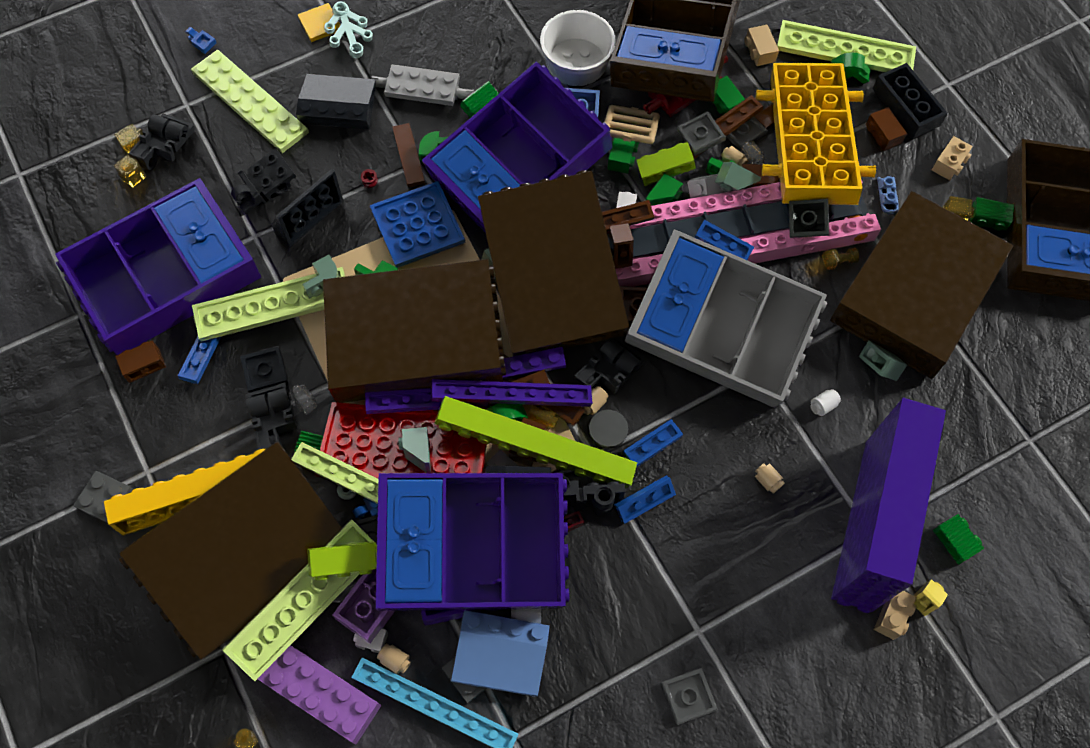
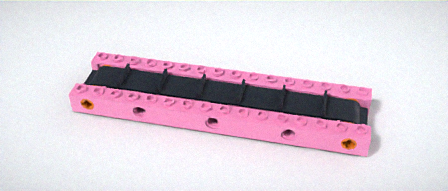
(748, 214)

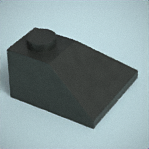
(809, 218)

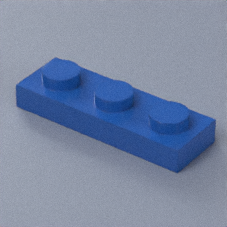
(721, 239)
(198, 360)
(653, 443)
(645, 499)

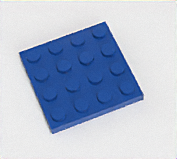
(417, 224)

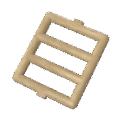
(651, 132)

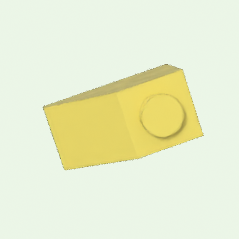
(929, 597)

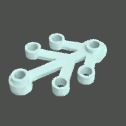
(342, 12)

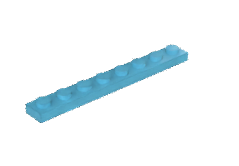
(434, 705)

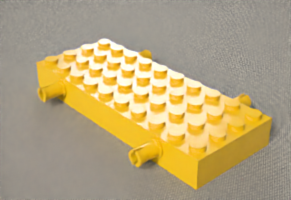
(814, 133)

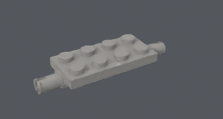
(422, 85)

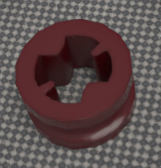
(369, 183)

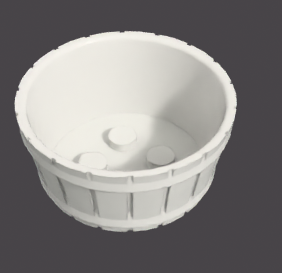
(577, 46)

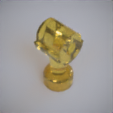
(832, 258)
(245, 739)

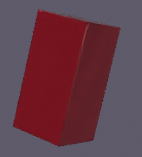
(574, 520)

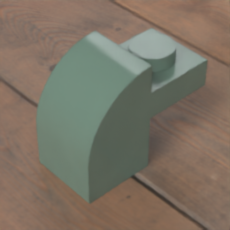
(324, 269)

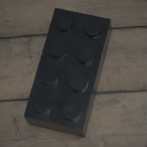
(909, 100)

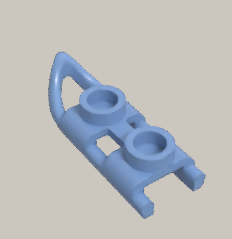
(890, 196)

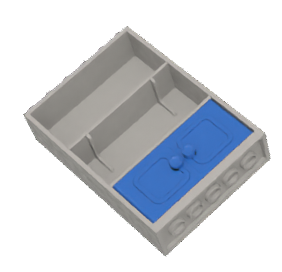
(727, 319)

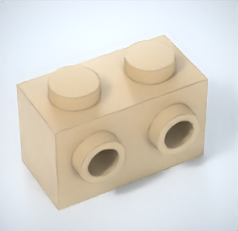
(761, 45)
(952, 157)
(895, 614)

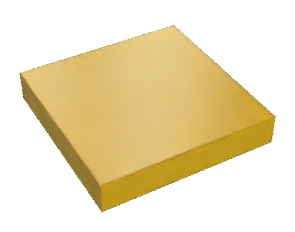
(314, 21)

